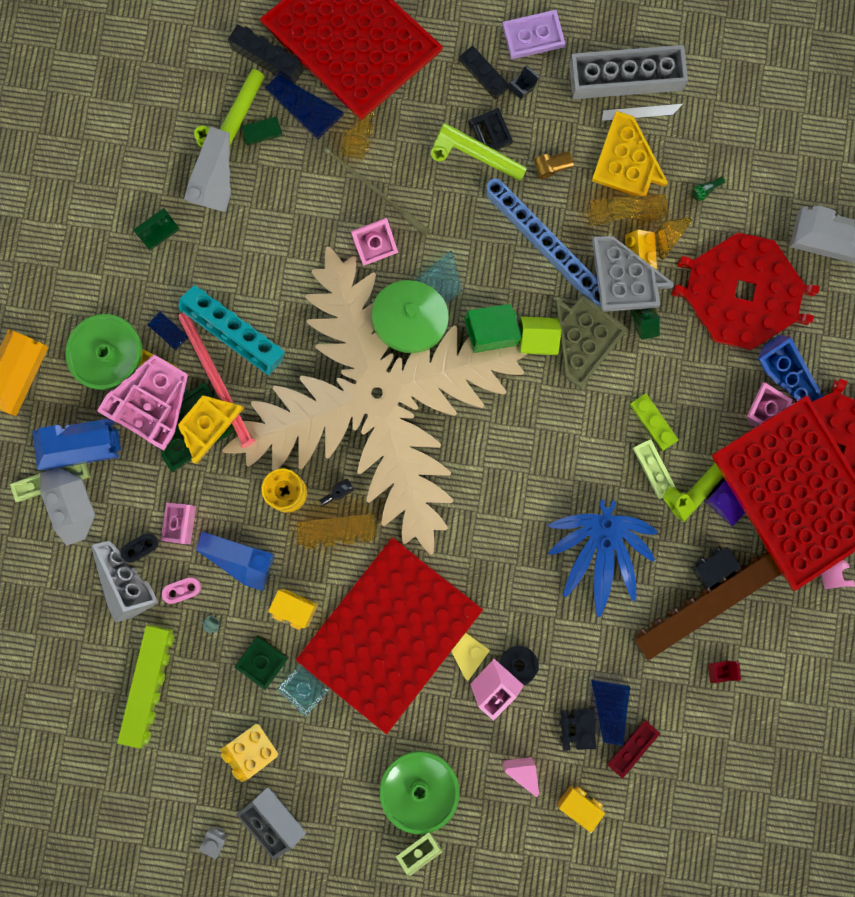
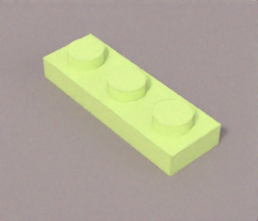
(653, 467)

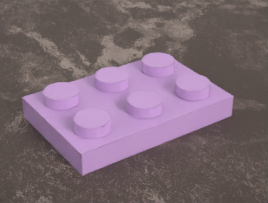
(533, 34)

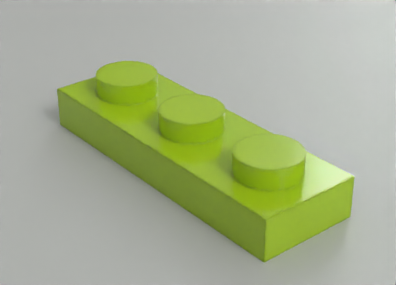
(654, 422)

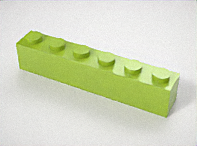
(145, 686)

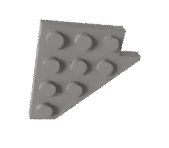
(625, 278)

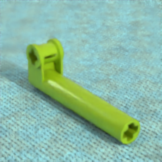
(238, 110)
(451, 137)
(685, 504)

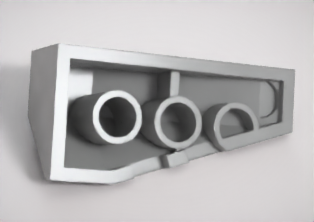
(123, 588)

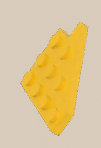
(627, 159)

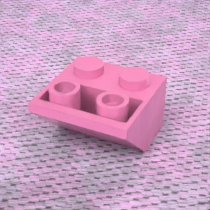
(495, 689)

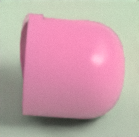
(833, 577)

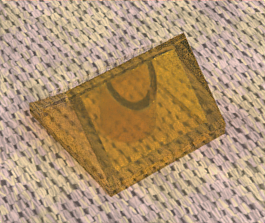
(669, 234)

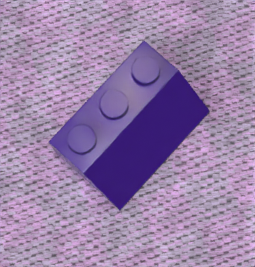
(725, 503)

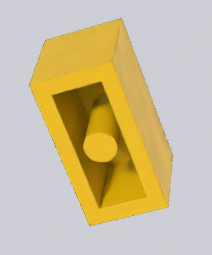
(580, 808)

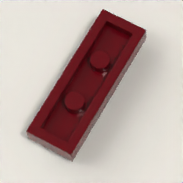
(633, 748)

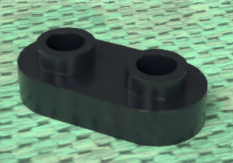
(140, 547)

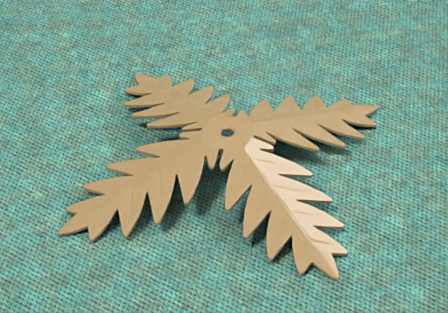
(390, 434)

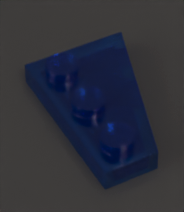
(612, 709)

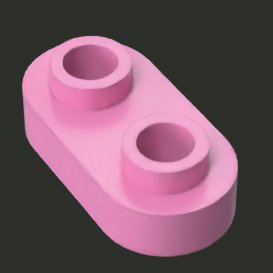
(182, 590)

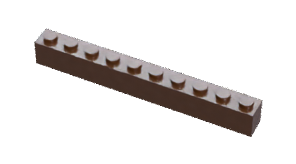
(706, 606)

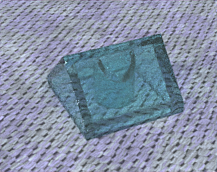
(302, 690)

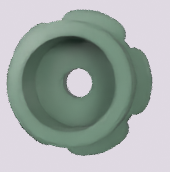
(211, 624)

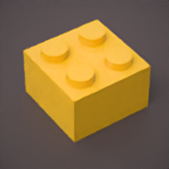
(292, 608)

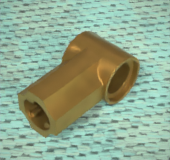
(549, 165)

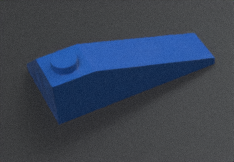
(787, 368)
(241, 561)

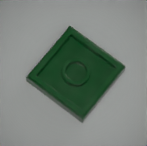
(261, 662)

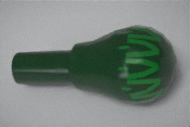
(701, 191)

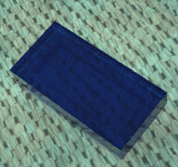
(168, 331)

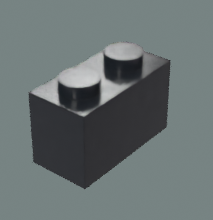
(715, 567)

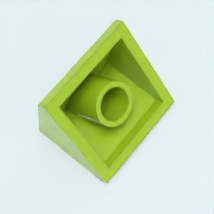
(540, 335)

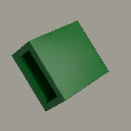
(492, 328)

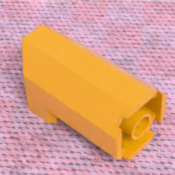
(18, 366)

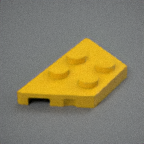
(206, 424)

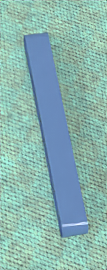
(543, 234)

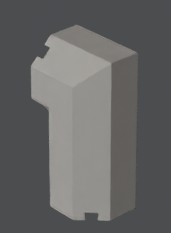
(824, 233)

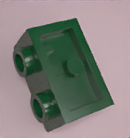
(156, 229)

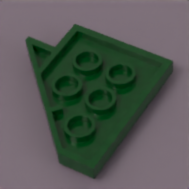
(176, 452)

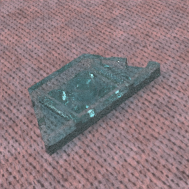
(443, 277)

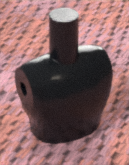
(343, 488)

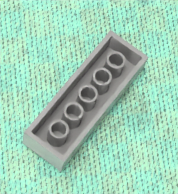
(628, 72)

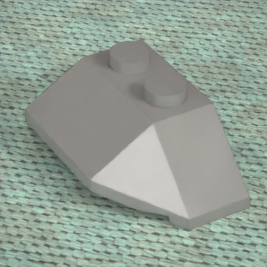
(67, 504)

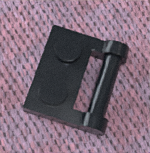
(495, 127)

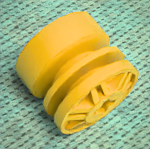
(273, 489)

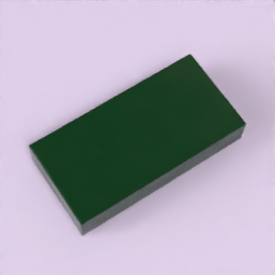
(262, 130)

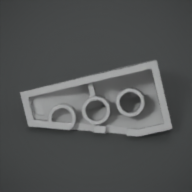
(211, 175)

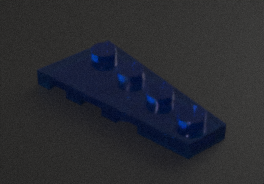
(305, 107)

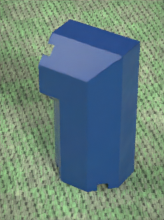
(76, 444)

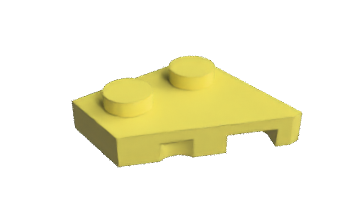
(469, 655)

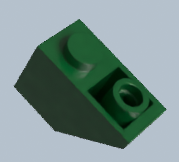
(646, 322)

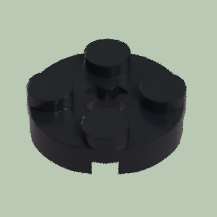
(525, 656)

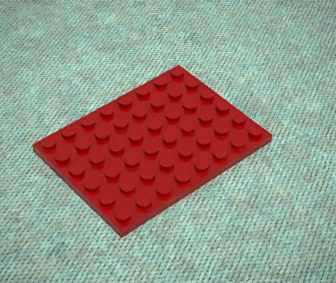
(354, 46)
(794, 491)
(389, 635)

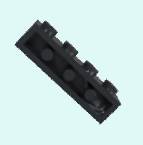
(265, 54)

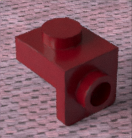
(724, 671)

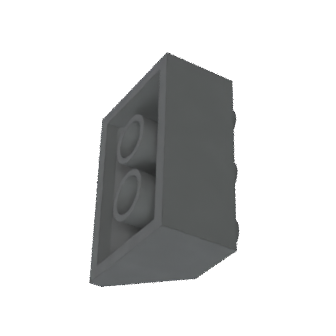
(271, 823)

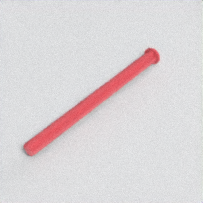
(214, 376)

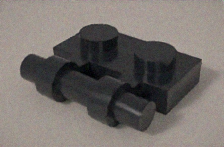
(584, 729)

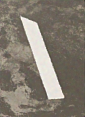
(643, 111)

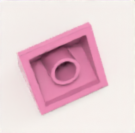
(374, 241)
(767, 404)
(178, 523)
(523, 772)

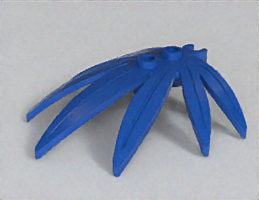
(605, 535)

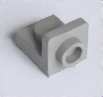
(213, 842)

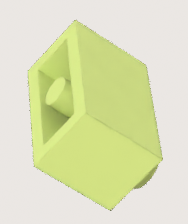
(419, 854)

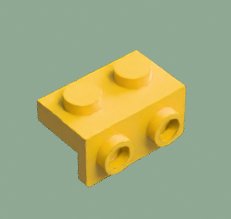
(643, 245)

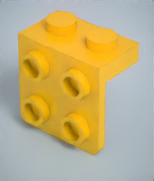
(249, 753)

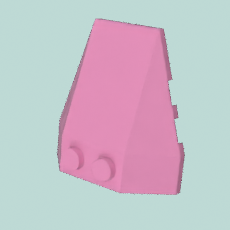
(148, 401)

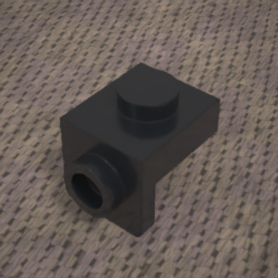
(524, 82)

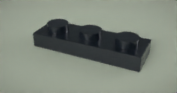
(483, 72)

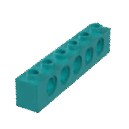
(192, 305)

